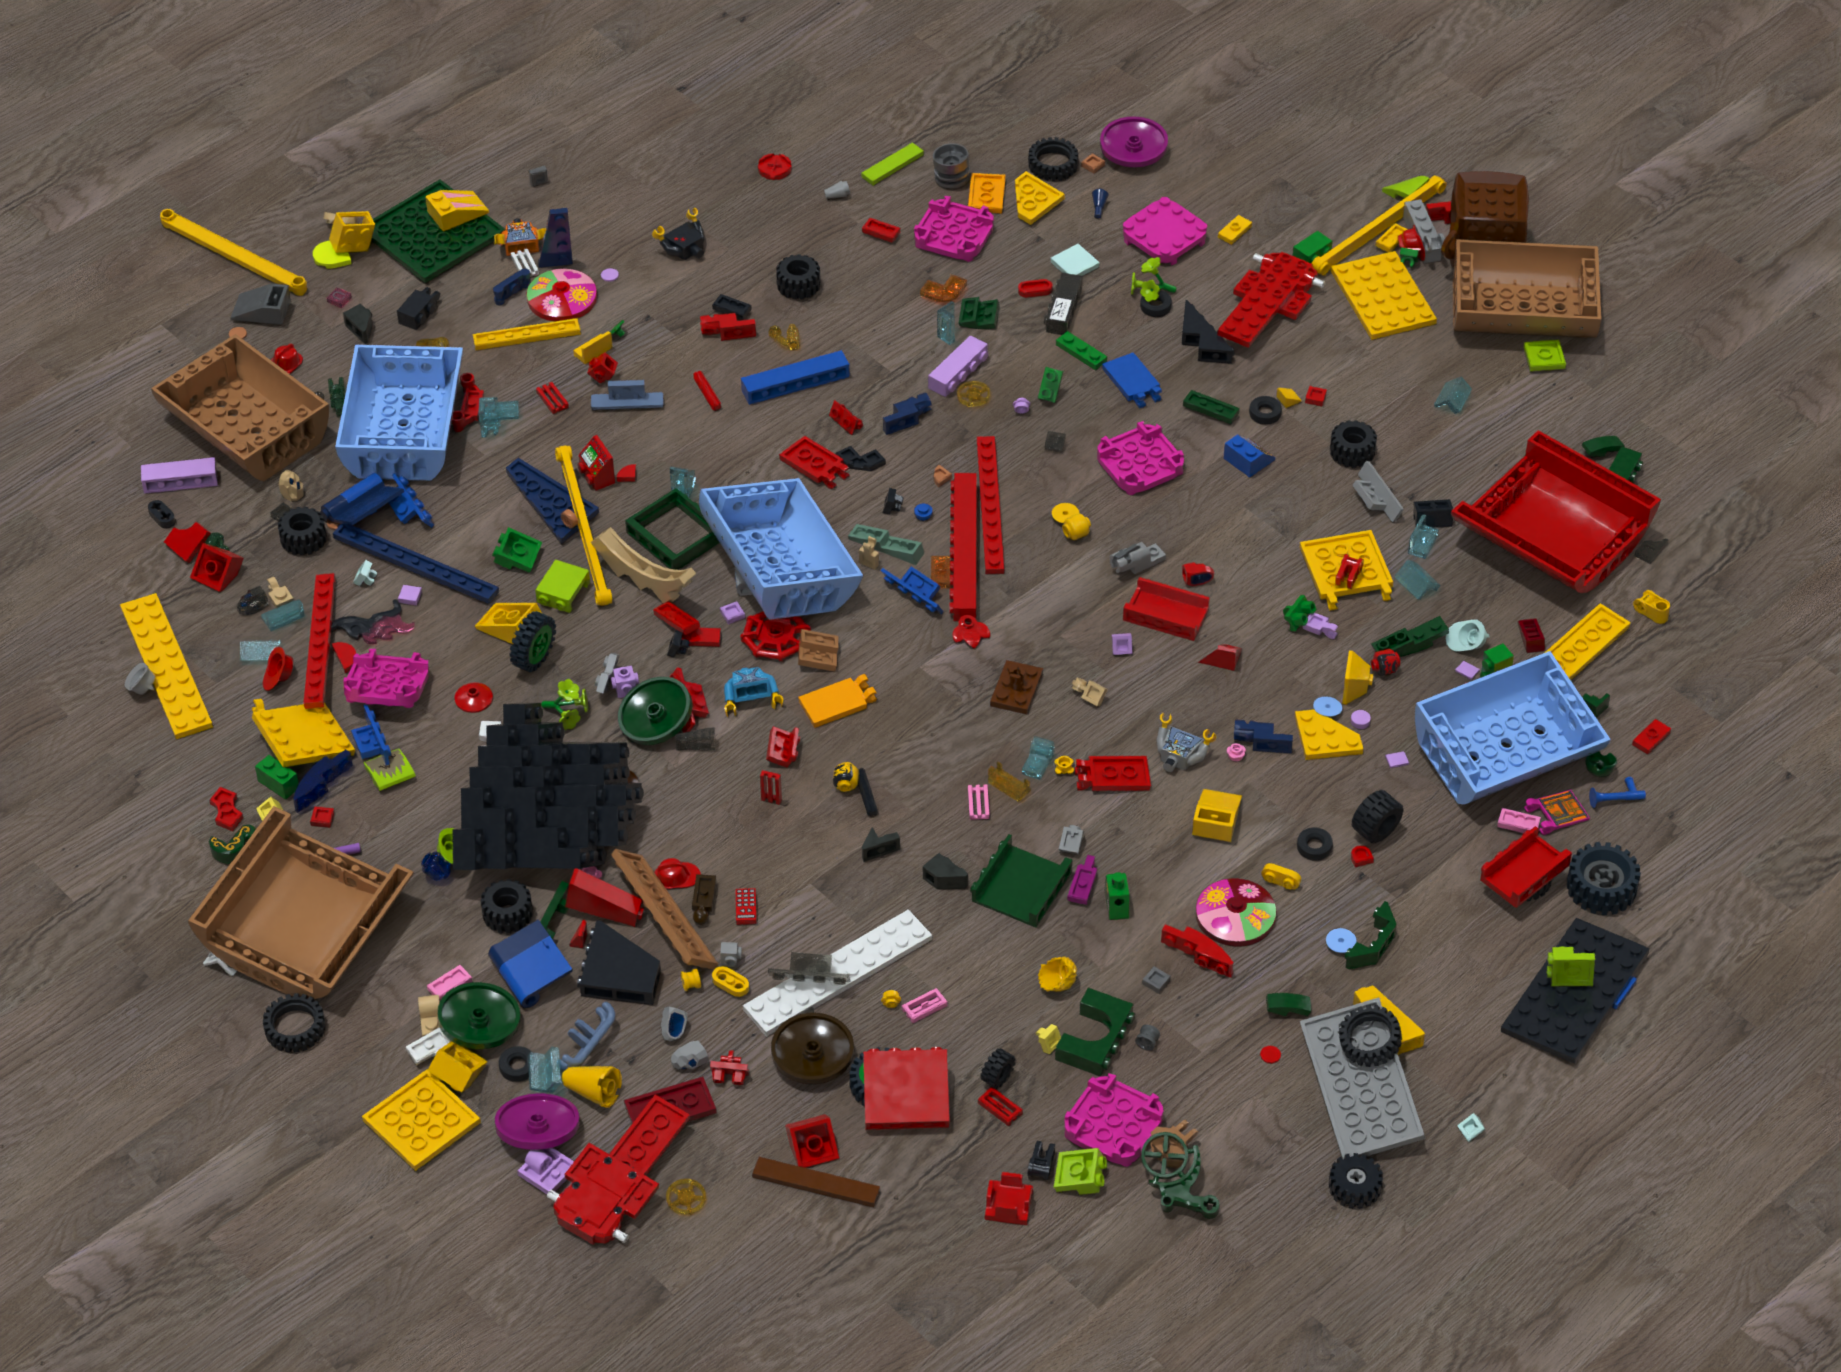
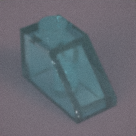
(682, 479)

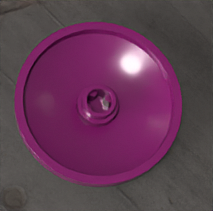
(1134, 141)
(537, 1121)

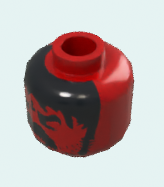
(1385, 662)

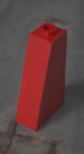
(602, 899)

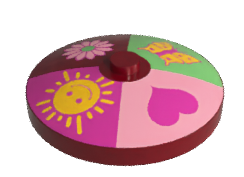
(1235, 912)

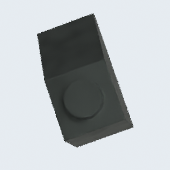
(359, 322)

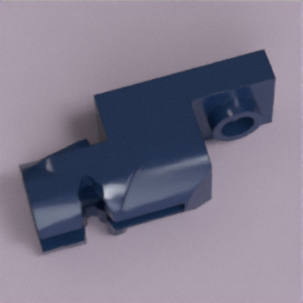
(906, 413)
(1262, 736)

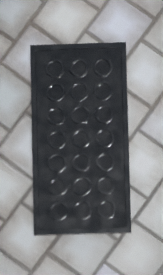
(1568, 1016)

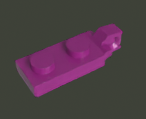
(1083, 882)

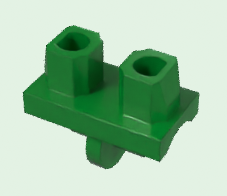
(1050, 384)
(1298, 612)

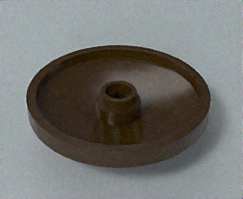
(812, 1048)

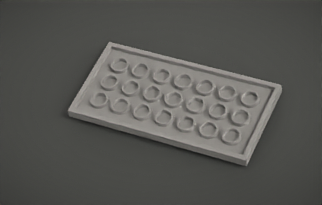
(1365, 1104)

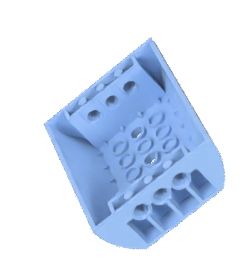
(375, 408)
(784, 527)
(1507, 710)

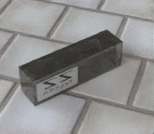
(1063, 303)

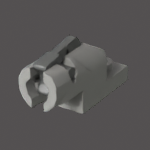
(1137, 558)

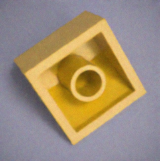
(457, 1066)

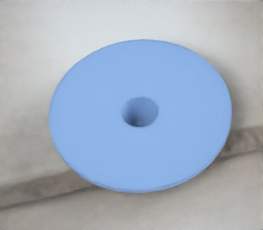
(1327, 706)
(1340, 940)

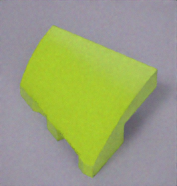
(1405, 187)

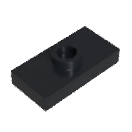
(730, 305)

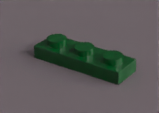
(1211, 407)

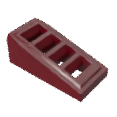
(1532, 637)

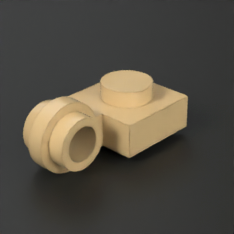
(1092, 693)

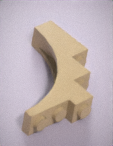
(624, 560)

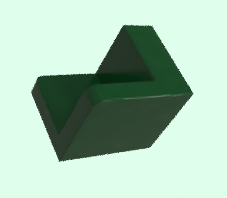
(1595, 704)

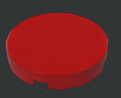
(774, 166)

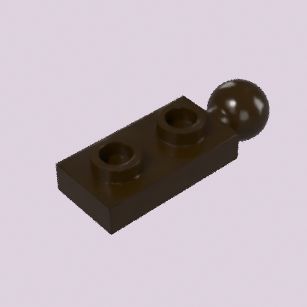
(703, 897)

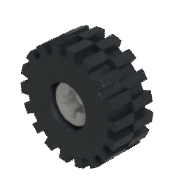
(1351, 1192)

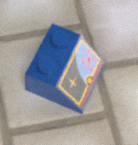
(1246, 455)

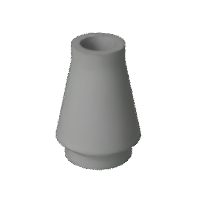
(837, 190)

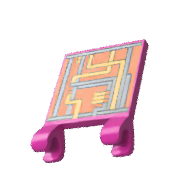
(1560, 809)

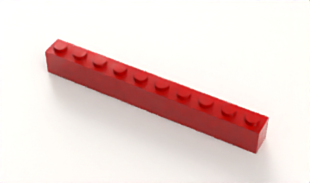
(964, 544)

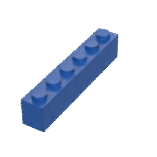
(795, 377)

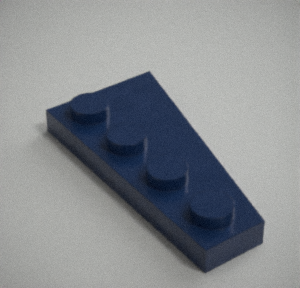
(556, 240)

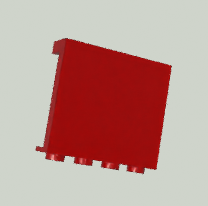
(906, 1088)

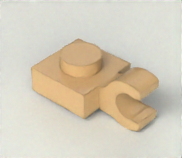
(868, 555)
(278, 595)

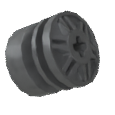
(951, 165)

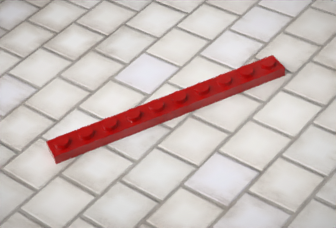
(990, 505)
(319, 641)

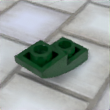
(1600, 445)
(1284, 1002)

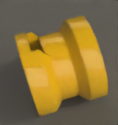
(690, 979)

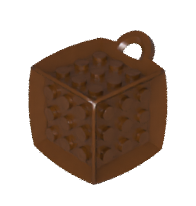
(1487, 209)

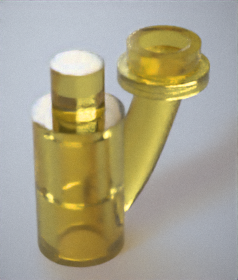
(792, 340)

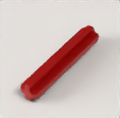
(707, 390)

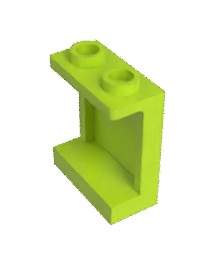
(561, 585)

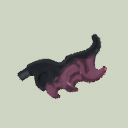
(377, 626)

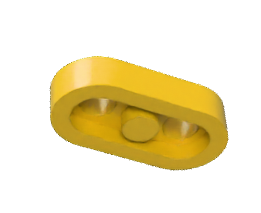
(1281, 876)
(732, 981)

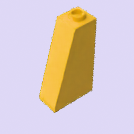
(1412, 1035)

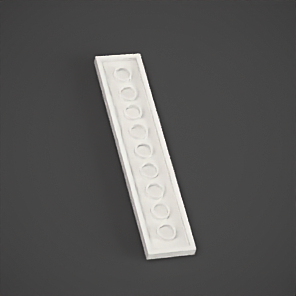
(858, 958)

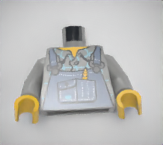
(1181, 748)

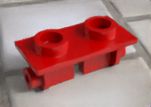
(845, 418)

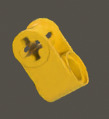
(1653, 607)

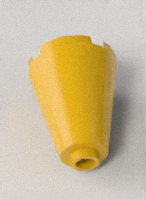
(594, 1083)

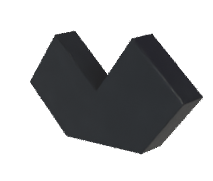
(866, 462)

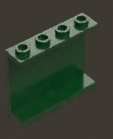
(1020, 883)

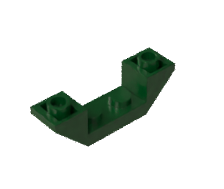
(1364, 956)

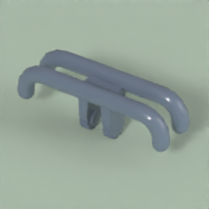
(590, 1036)

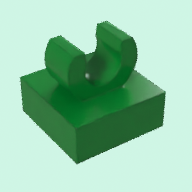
(1409, 255)

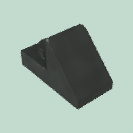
(876, 847)

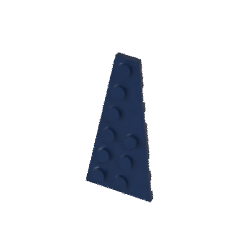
(547, 497)

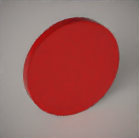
(1270, 1054)

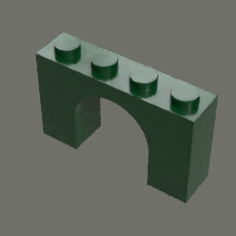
(1096, 1055)

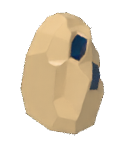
(290, 486)

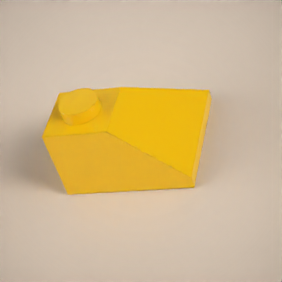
(1356, 678)

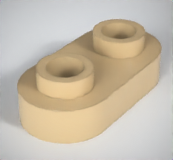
(347, 220)

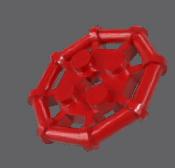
(767, 639)

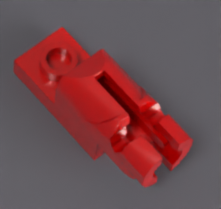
(727, 326)

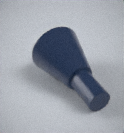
(1099, 199)

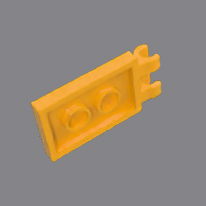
(837, 700)

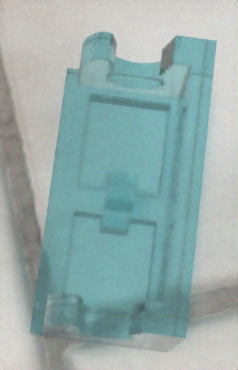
(489, 415)

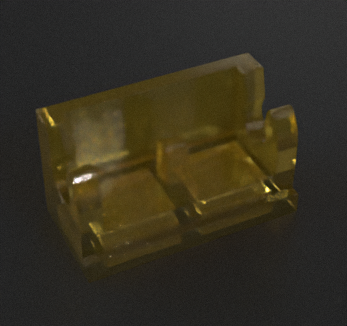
(1007, 783)

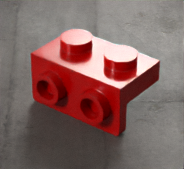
(782, 746)

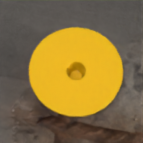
(1063, 511)

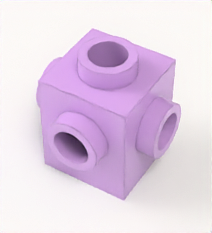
(624, 680)

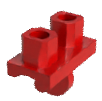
(729, 1065)

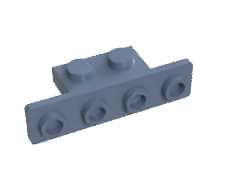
(626, 396)

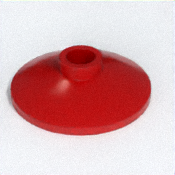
(473, 697)

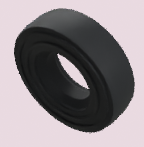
(1157, 311)
(1265, 418)
(1314, 853)
(510, 1054)

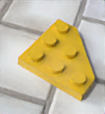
(1035, 197)
(1325, 737)

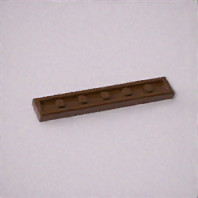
(816, 1182)

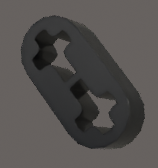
(158, 516)

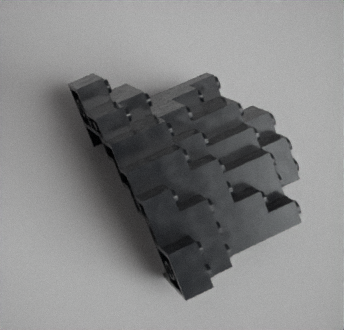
(543, 797)

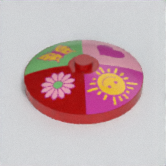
(561, 295)

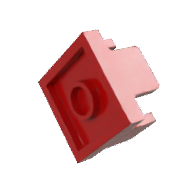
(1008, 1199)

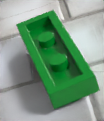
(1081, 350)

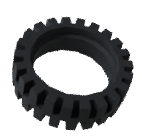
(1053, 146)
(294, 1004)
(1370, 1056)

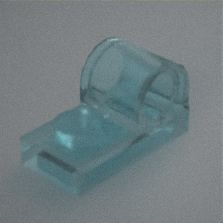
(1039, 757)

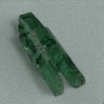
(337, 395)

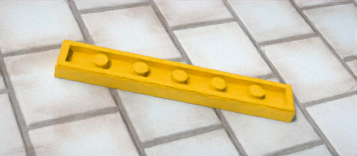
(526, 334)

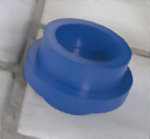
(923, 511)

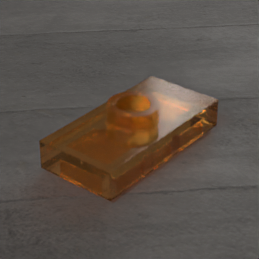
(941, 570)

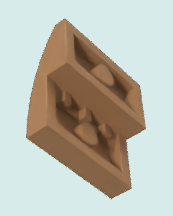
(818, 650)

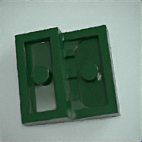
(979, 314)

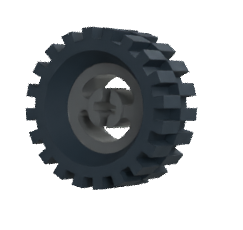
(1607, 866)

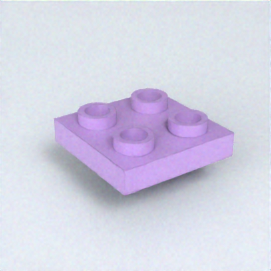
(545, 1169)

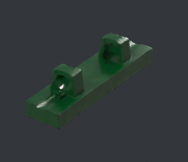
(557, 904)

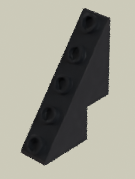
(1200, 333)

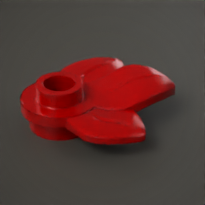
(970, 633)

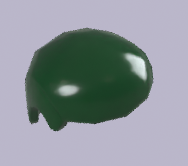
(1600, 765)

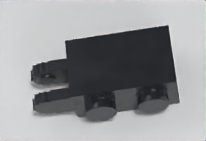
(417, 308)

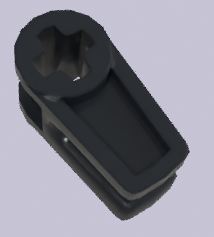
(1041, 1166)

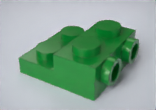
(516, 550)

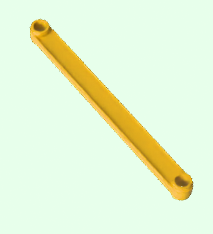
(233, 252)
(1338, 253)
(602, 595)

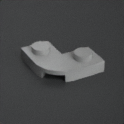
(602, 681)

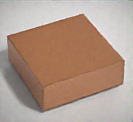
(1093, 163)

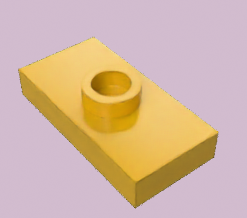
(1234, 229)
(1389, 239)

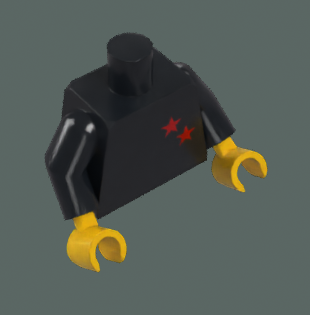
(684, 240)

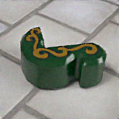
(228, 851)

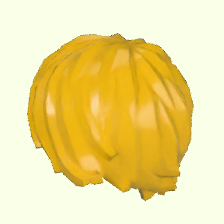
(1057, 974)

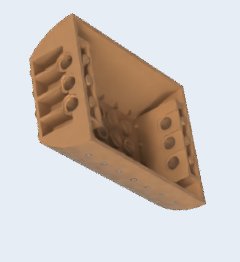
(1531, 277)

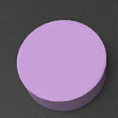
(1360, 719)

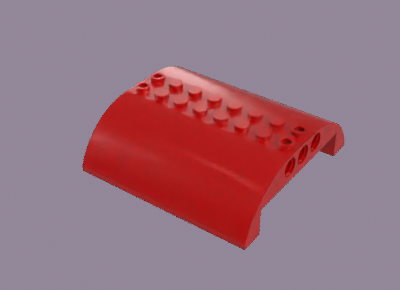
(1562, 514)

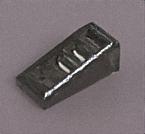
(696, 740)

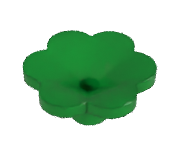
(617, 329)

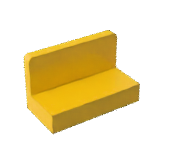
(594, 347)

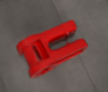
(1351, 567)

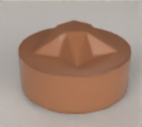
(569, 518)

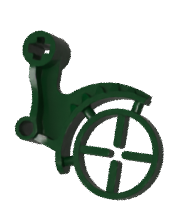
(1177, 1191)

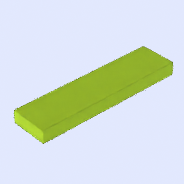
(892, 164)

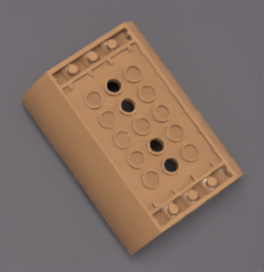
(260, 395)

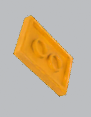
(987, 191)

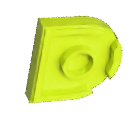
(326, 256)

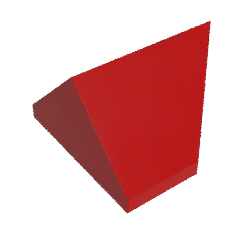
(1223, 657)

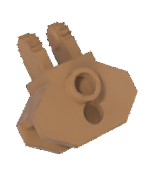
(1173, 1145)

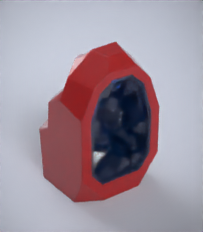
(1197, 574)

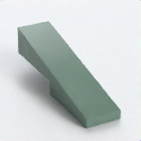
(901, 548)

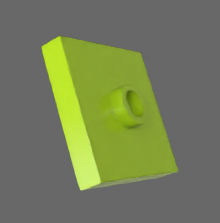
(1544, 355)

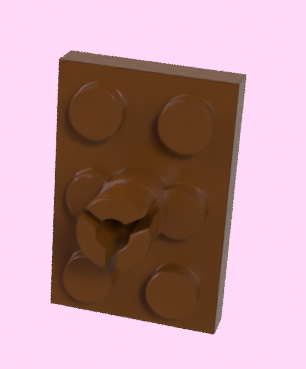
(1016, 687)

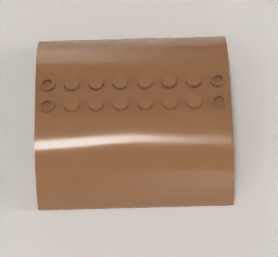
(294, 909)

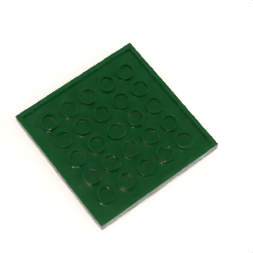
(420, 244)

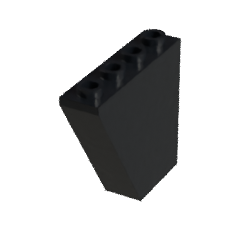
(618, 968)

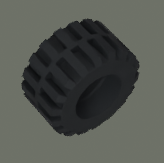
(798, 276)
(1353, 443)
(302, 530)
(1377, 816)
(503, 894)

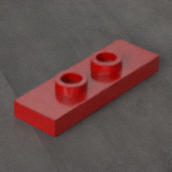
(676, 618)

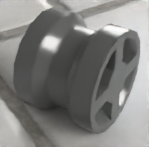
(1147, 1037)

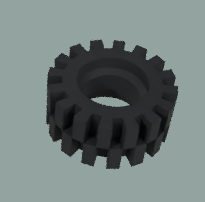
(998, 1068)

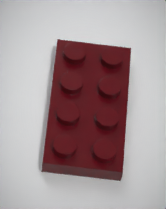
(688, 1096)

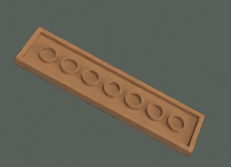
(664, 909)

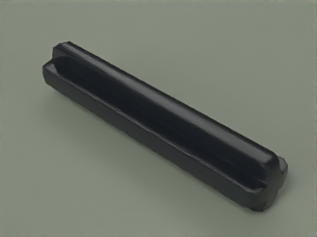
(866, 793)

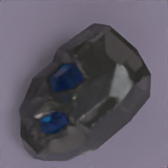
(253, 601)

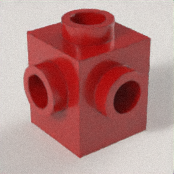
(602, 367)

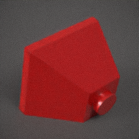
(216, 567)

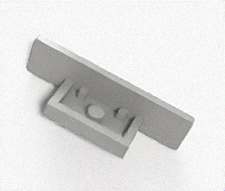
(1376, 492)

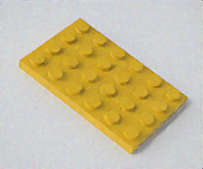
(1383, 295)

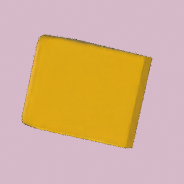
(1287, 397)

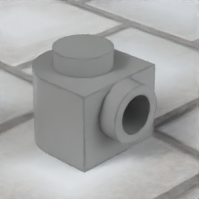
(729, 954)

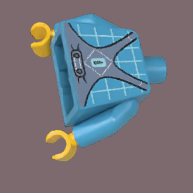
(750, 685)

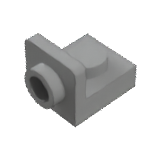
(1071, 839)

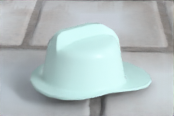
(1466, 635)

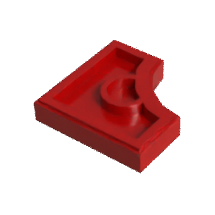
(187, 541)

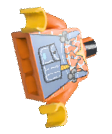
(519, 237)

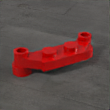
(470, 404)

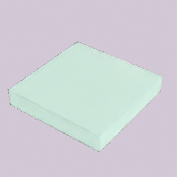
(1075, 261)

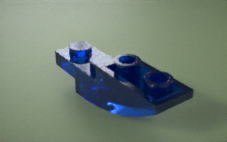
(316, 779)

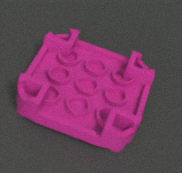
(954, 229)
(1165, 230)
(1140, 458)
(386, 679)
(1113, 1119)

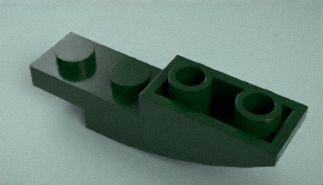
(1414, 640)

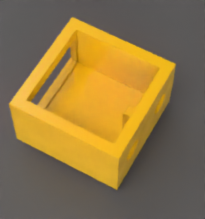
(352, 236)

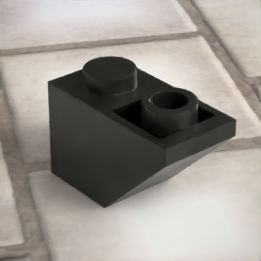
(944, 874)

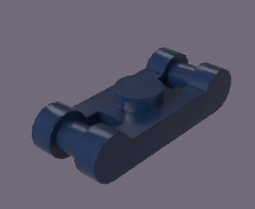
(511, 286)

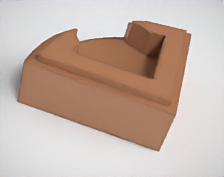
(941, 476)

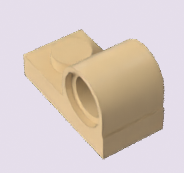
(428, 1012)

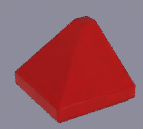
(580, 936)

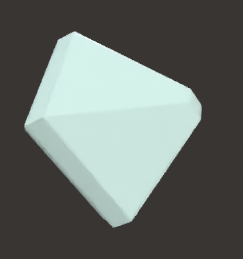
(1471, 1127)

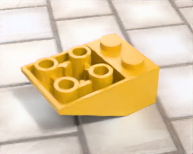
(1216, 815)

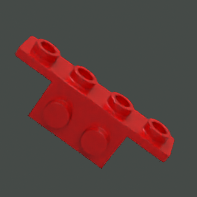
(699, 704)

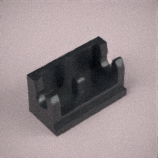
(1436, 511)

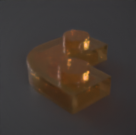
(946, 292)

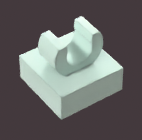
(363, 574)

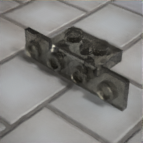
(810, 966)

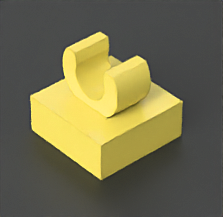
(1048, 1038)

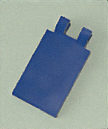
(1132, 379)

